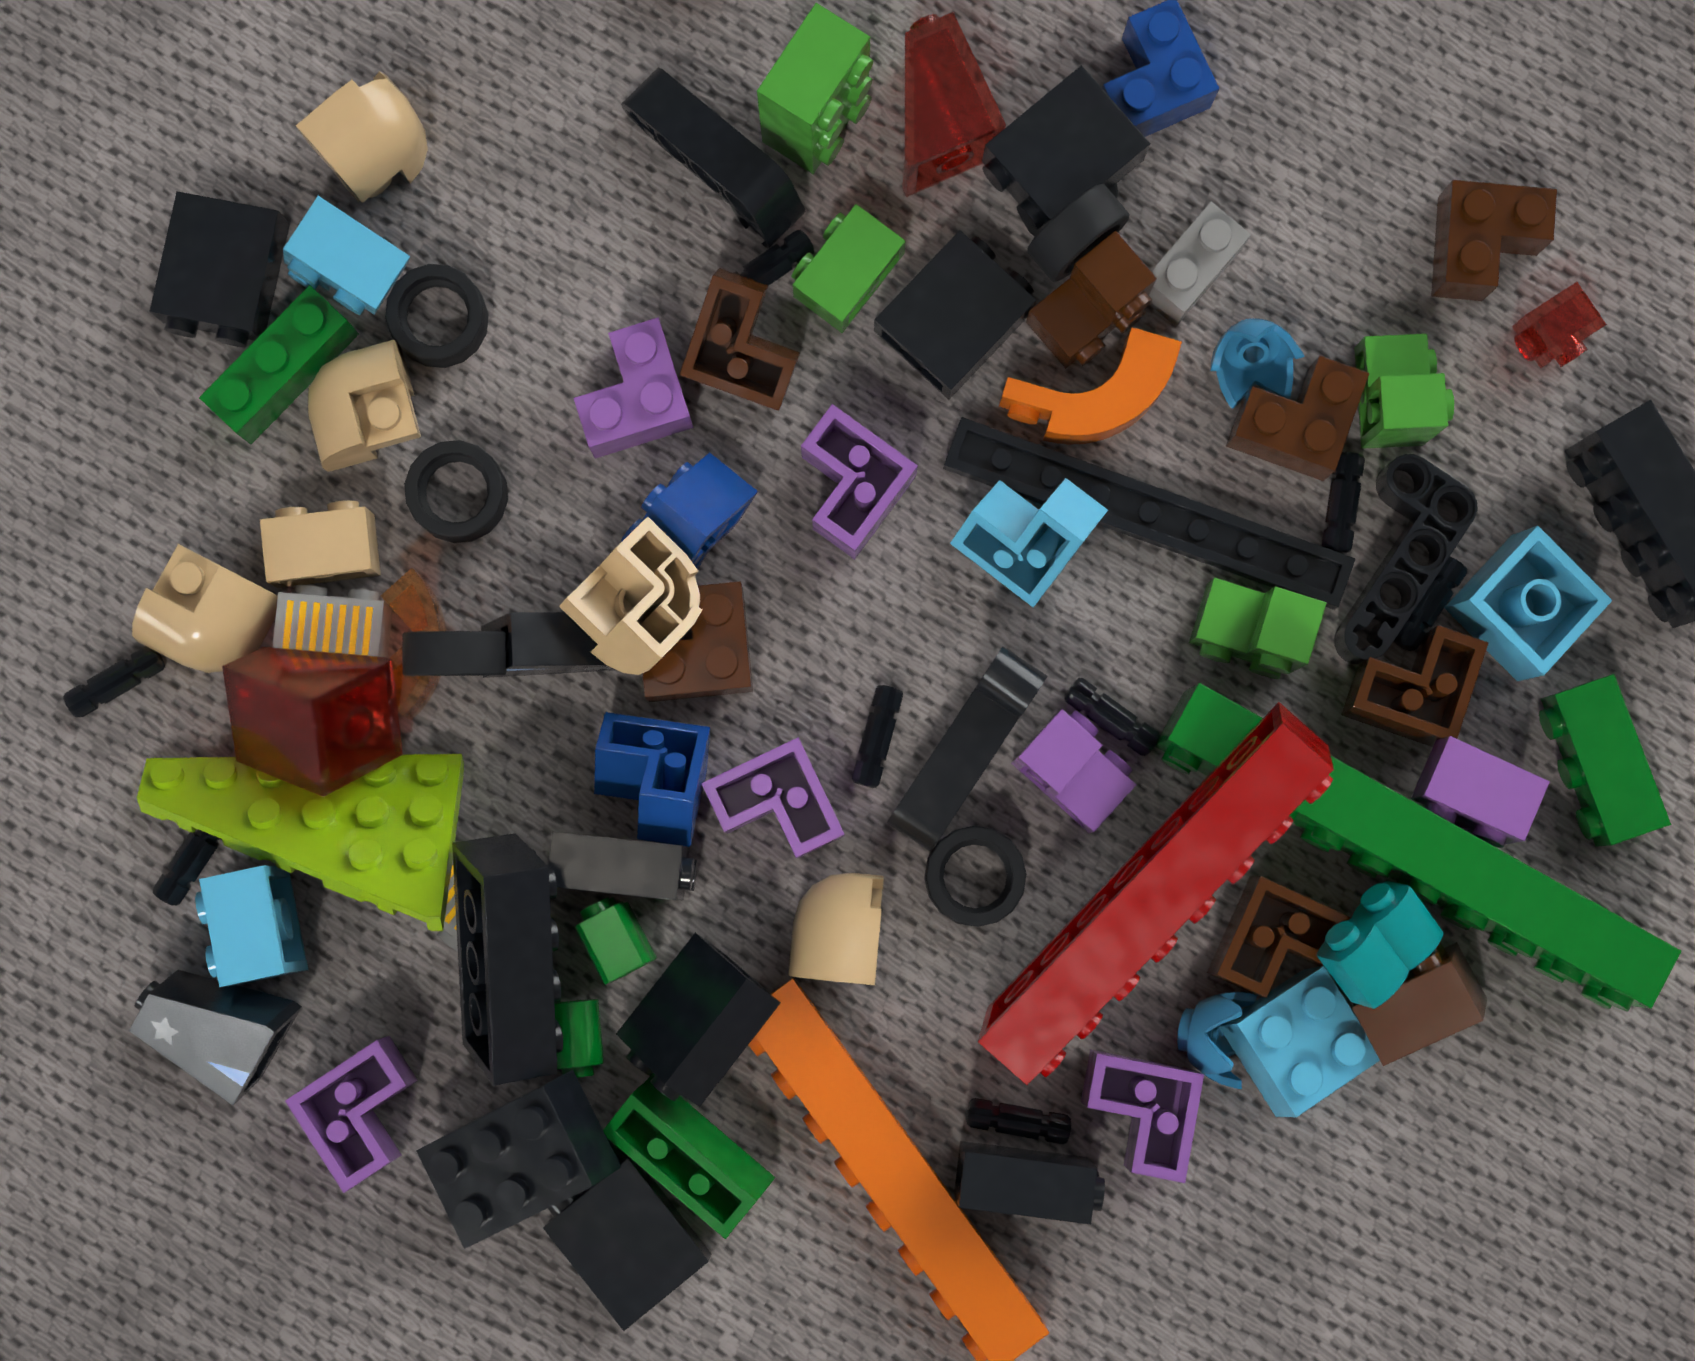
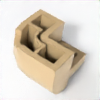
(367, 136)
(361, 405)
(637, 600)
(203, 613)
(838, 930)

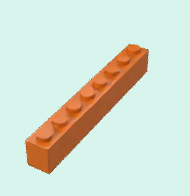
(898, 1180)

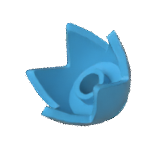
(1264, 363)
(1204, 1040)

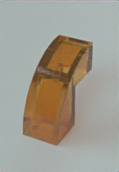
(420, 610)

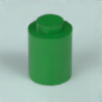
(581, 1036)

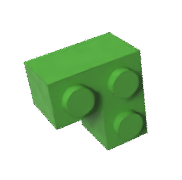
(1403, 394)
(1266, 628)

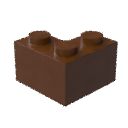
(1477, 225)
(1102, 294)
(728, 354)
(1302, 433)
(714, 659)
(1424, 701)
(1264, 929)
(1431, 1004)

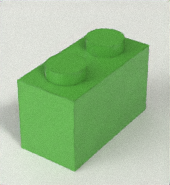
(847, 267)

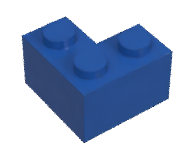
(1170, 72)
(698, 506)
(658, 766)

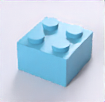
(1528, 604)
(251, 925)
(1300, 1042)

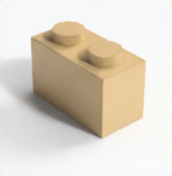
(320, 545)

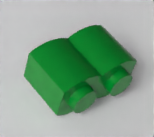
(614, 939)

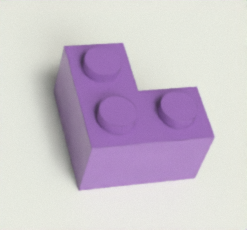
(645, 404)
(868, 478)
(1072, 770)
(781, 784)
(1479, 792)
(1162, 1109)
(340, 1113)

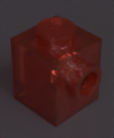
(1558, 328)

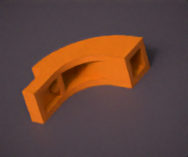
(1106, 410)

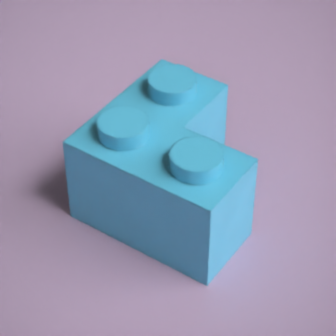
(343, 255)
(1026, 544)

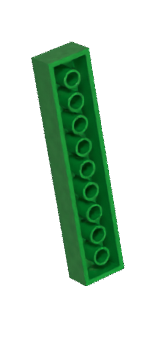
(1445, 866)

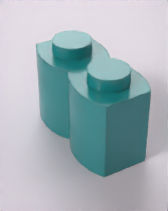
(1380, 943)

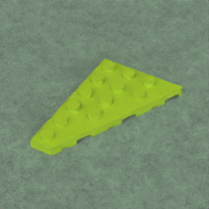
(370, 840)

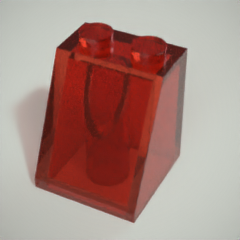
(944, 105)
(313, 715)

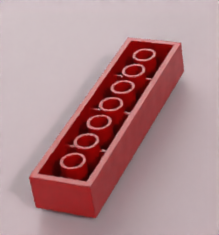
(1156, 893)

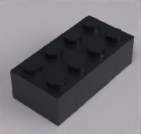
(1648, 500)
(507, 958)

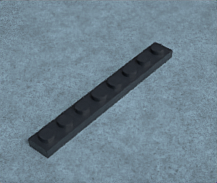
(1153, 514)

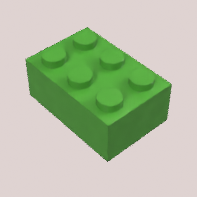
(816, 89)

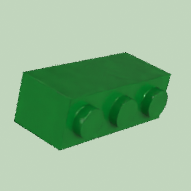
(279, 365)
(1603, 762)
(689, 1157)

